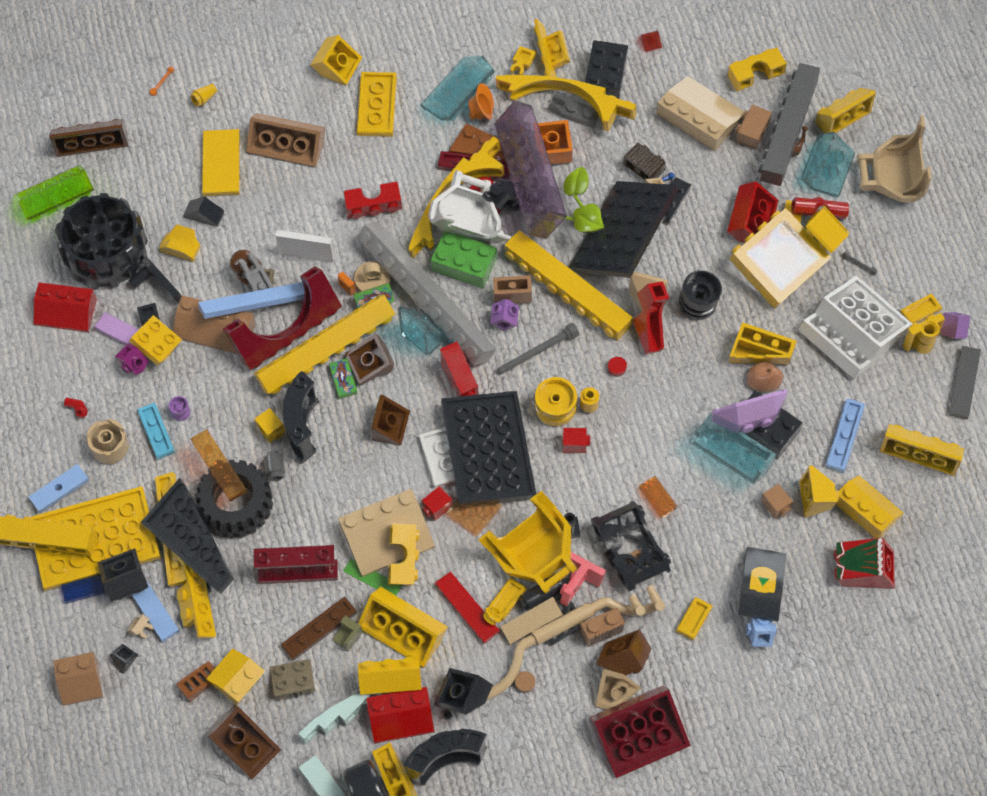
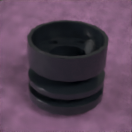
(699, 295)

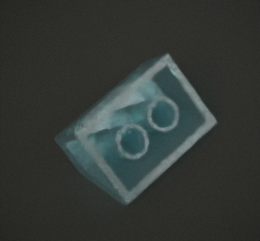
(828, 164)

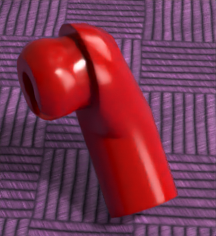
(78, 405)

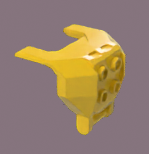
(535, 546)

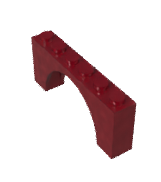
(318, 304)

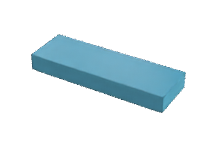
(156, 431)

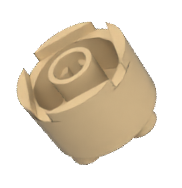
(107, 441)

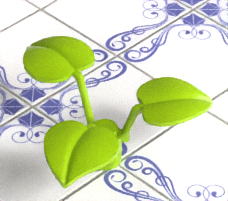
(587, 217)

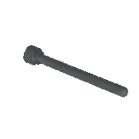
(569, 332)

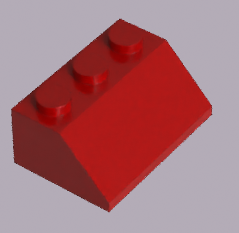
(750, 210)
(64, 307)
(400, 715)

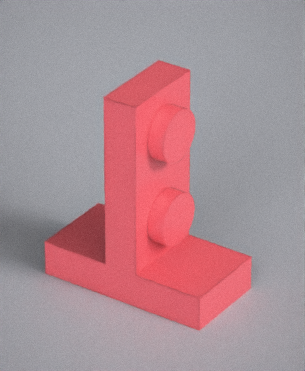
(585, 571)

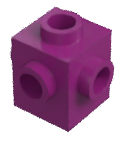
(132, 359)

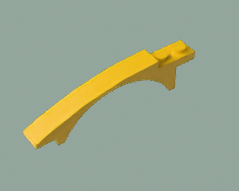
(606, 106)
(480, 165)

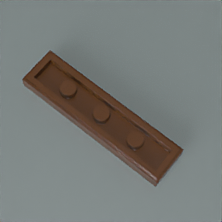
(318, 628)

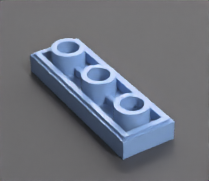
(67, 481)

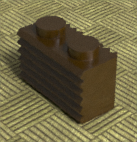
(644, 162)

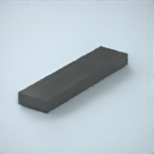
(964, 382)

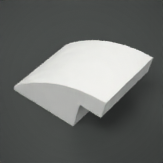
(854, 326)

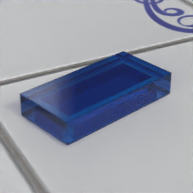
(82, 589)

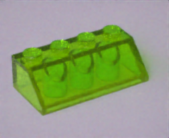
(54, 192)

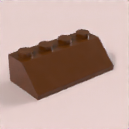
(89, 137)

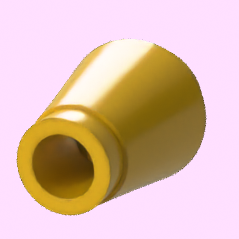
(203, 94)

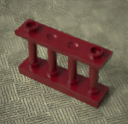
(296, 564)

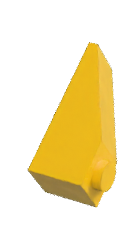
(393, 772)

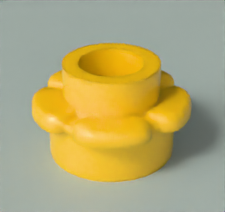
(492, 615)

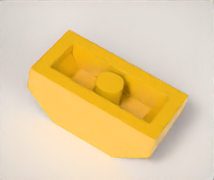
(180, 243)

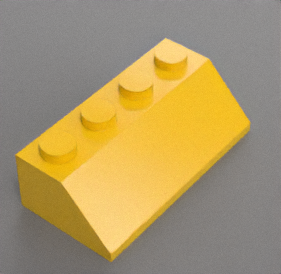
(922, 449)
(402, 626)

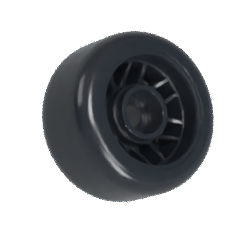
(364, 780)

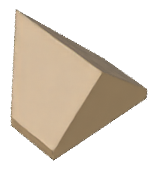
(615, 689)

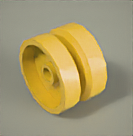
(555, 401)

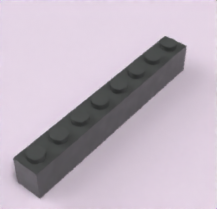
(789, 125)

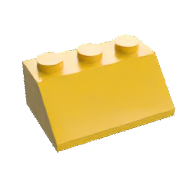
(845, 110)
(868, 507)
(389, 675)

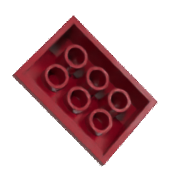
(640, 731)

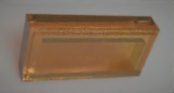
(658, 497)

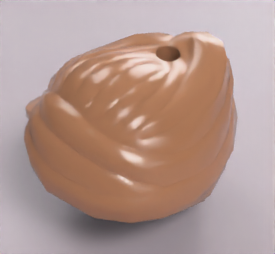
(764, 377)

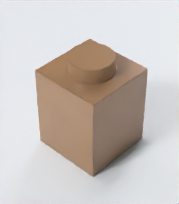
(777, 501)

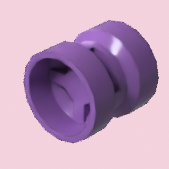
(179, 404)

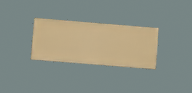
(531, 620)

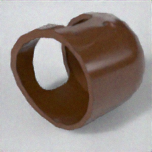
(234, 265)

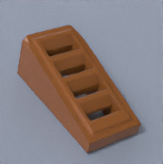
(181, 685)

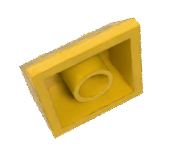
(336, 60)
(235, 675)

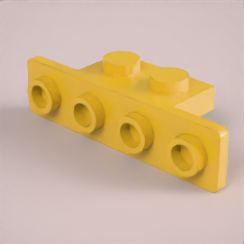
(552, 48)
(195, 604)

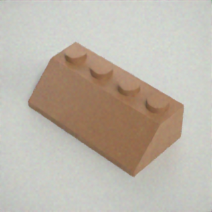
(285, 139)
(208, 332)

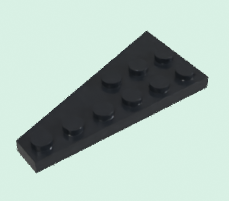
(184, 531)

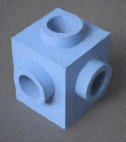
(761, 632)

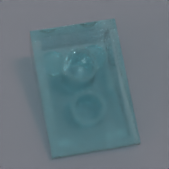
(419, 330)

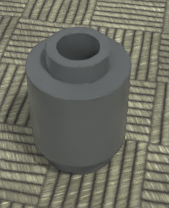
(274, 466)

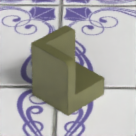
(348, 633)

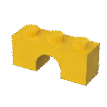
(769, 62)
(404, 536)

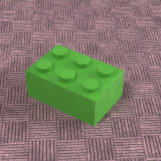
(464, 259)

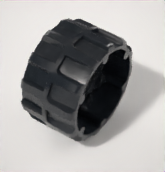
(85, 218)

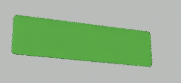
(374, 579)

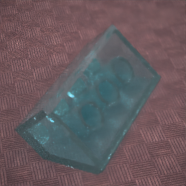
(458, 87)
(734, 450)

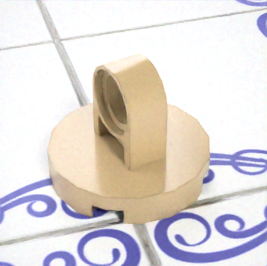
(371, 275)

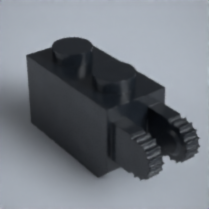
(502, 195)

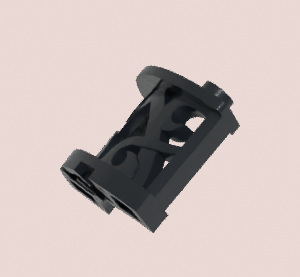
(297, 406)
(629, 573)
(443, 750)

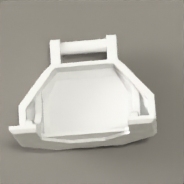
(466, 211)

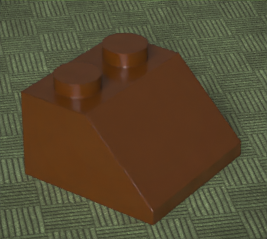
(625, 653)

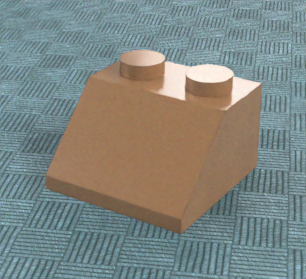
(78, 678)

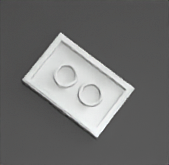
(305, 245)
(437, 457)

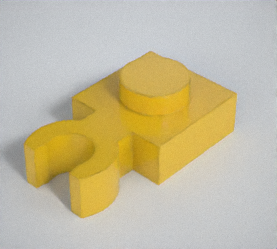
(522, 59)

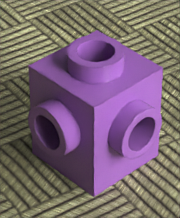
(504, 314)

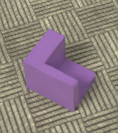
(955, 325)

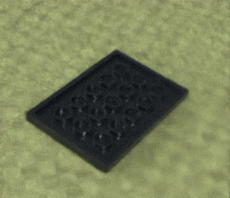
(629, 223)
(488, 448)

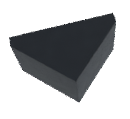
(204, 211)

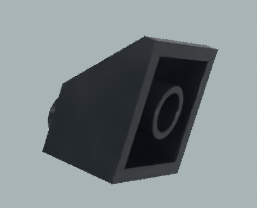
(122, 575)
(462, 692)

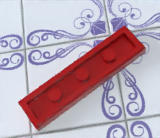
(466, 607)

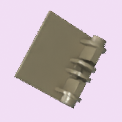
(292, 679)

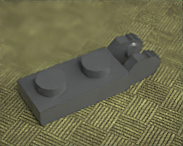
(574, 111)

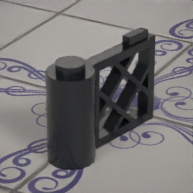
(536, 596)

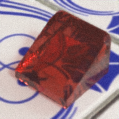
(650, 41)

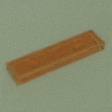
(218, 465)

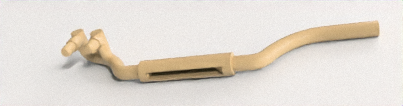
(570, 620)

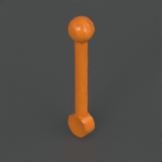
(153, 91)

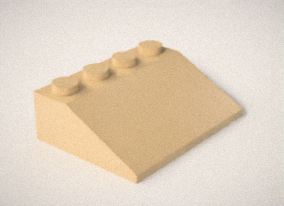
(699, 112)
(369, 531)

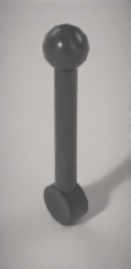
(873, 271)

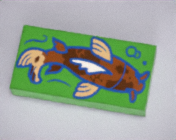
(364, 296)
(343, 378)

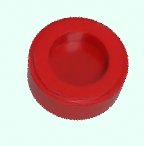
(617, 366)

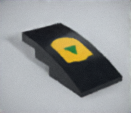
(762, 584)

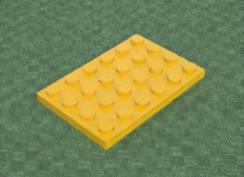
(118, 530)

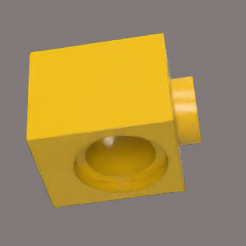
(270, 425)

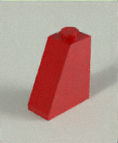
(458, 370)

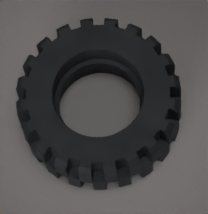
(238, 521)

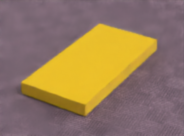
(377, 104)
(221, 162)

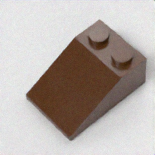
(243, 741)

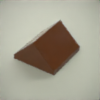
(389, 421)

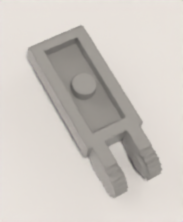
(255, 276)

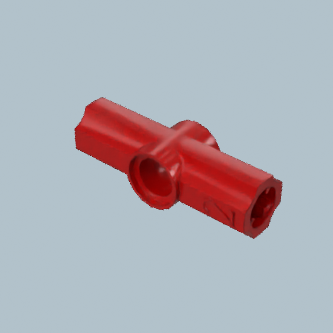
(809, 207)

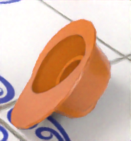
(481, 104)

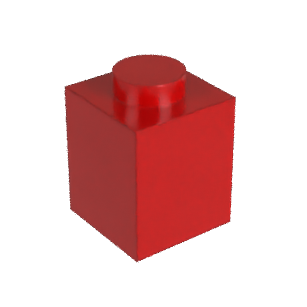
(575, 440)
(436, 503)

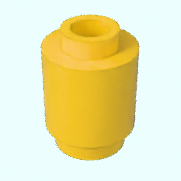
(589, 399)

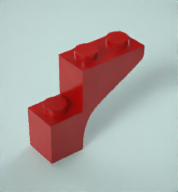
(649, 321)

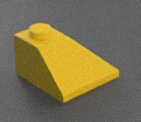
(817, 492)

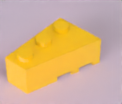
(759, 345)

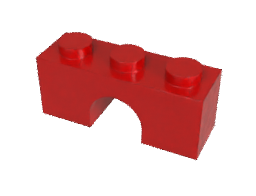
(387, 201)

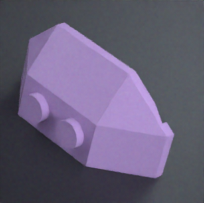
(750, 413)

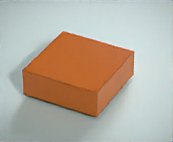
(346, 283)

